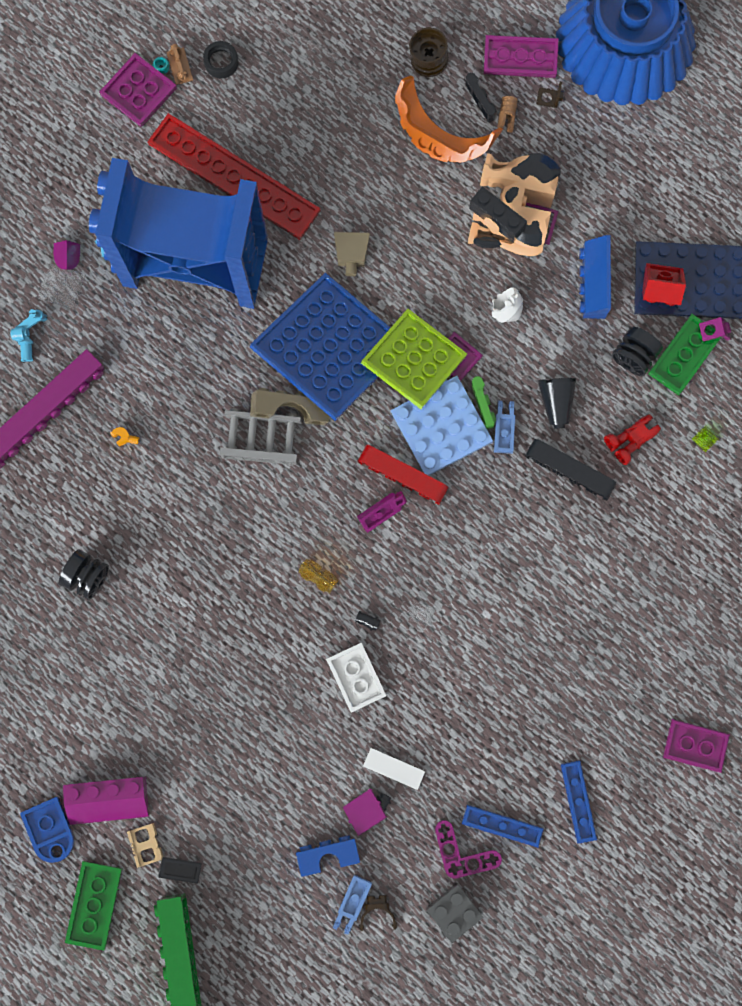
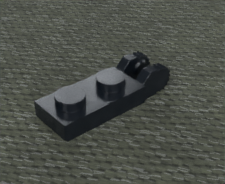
(480, 97)

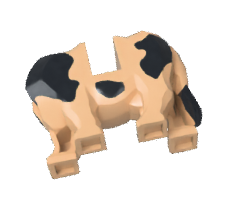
(522, 180)

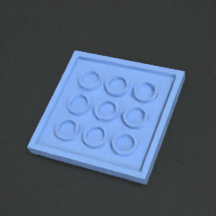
(443, 429)

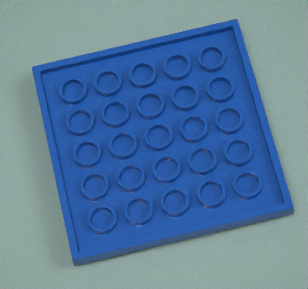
(322, 345)

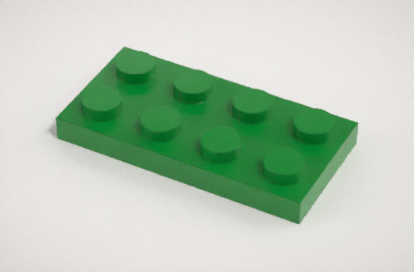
(683, 356)
(93, 905)

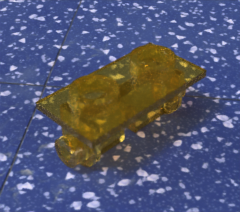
(310, 571)

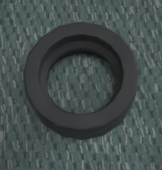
(220, 72)

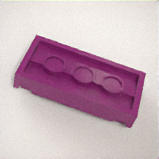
(520, 56)

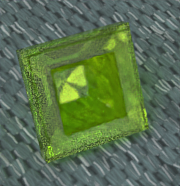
(705, 439)

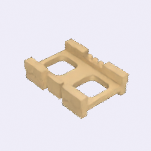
(139, 847)

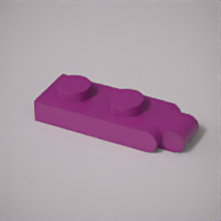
(382, 511)

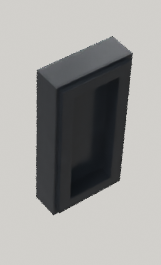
(179, 870)

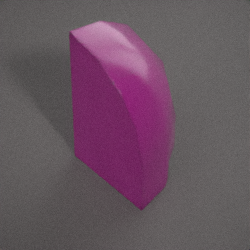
(66, 254)

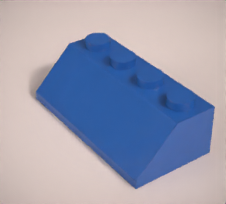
(596, 278)

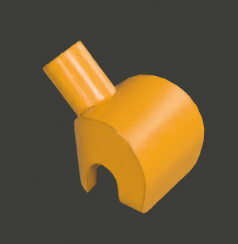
(125, 437)

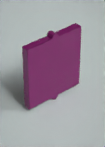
(364, 812)

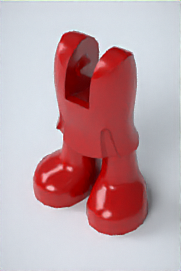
(636, 435)

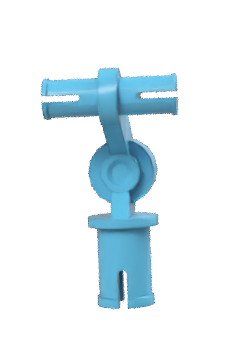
(21, 333)

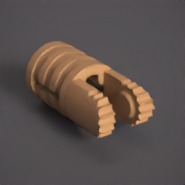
(508, 111)

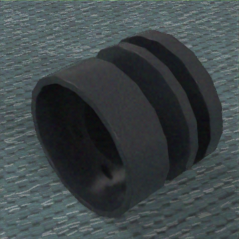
(637, 351)
(83, 574)

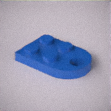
(47, 828)

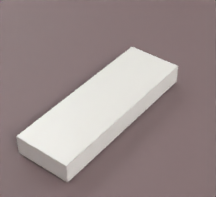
(394, 768)

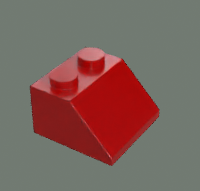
(663, 284)

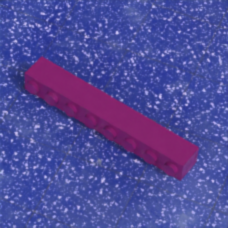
(48, 404)

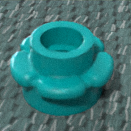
(161, 61)

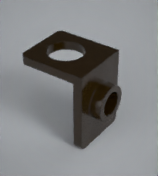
(557, 95)

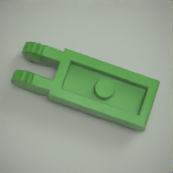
(483, 401)

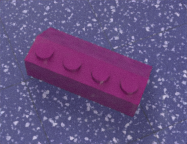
(106, 800)

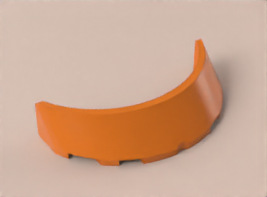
(430, 137)

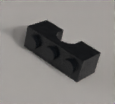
(489, 206)

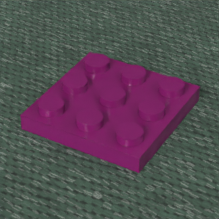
(138, 90)

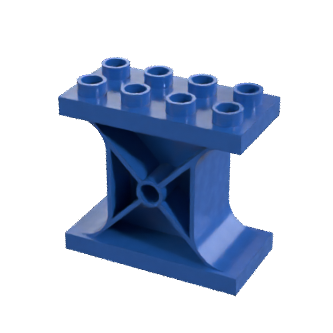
(180, 233)

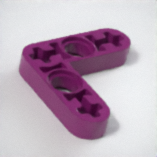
(455, 857)

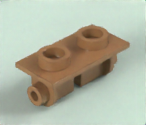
(179, 65)

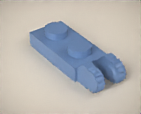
(504, 429)
(353, 902)

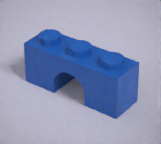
(310, 857)

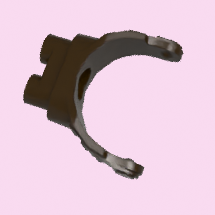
(377, 903)

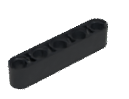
(571, 468)

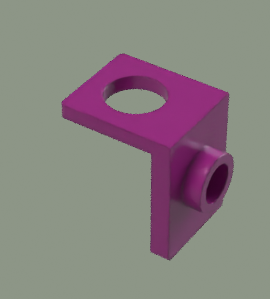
(722, 329)

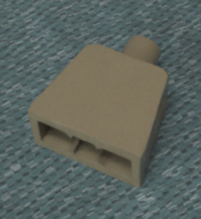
(351, 250)

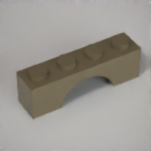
(266, 403)

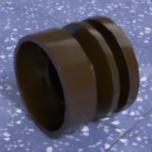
(432, 43)

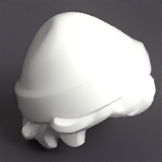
(508, 306)

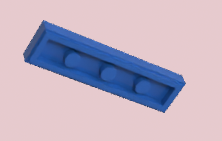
(578, 802)
(502, 826)

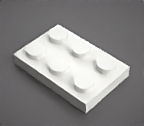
(356, 677)

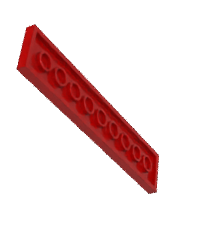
(226, 169)

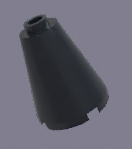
(558, 399)

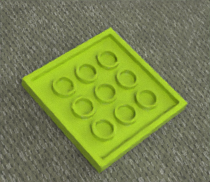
(414, 358)

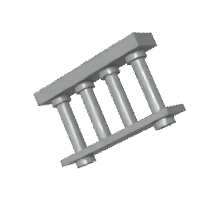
(267, 455)

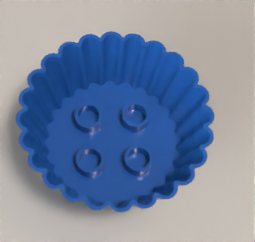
(626, 47)

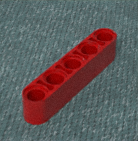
(403, 473)

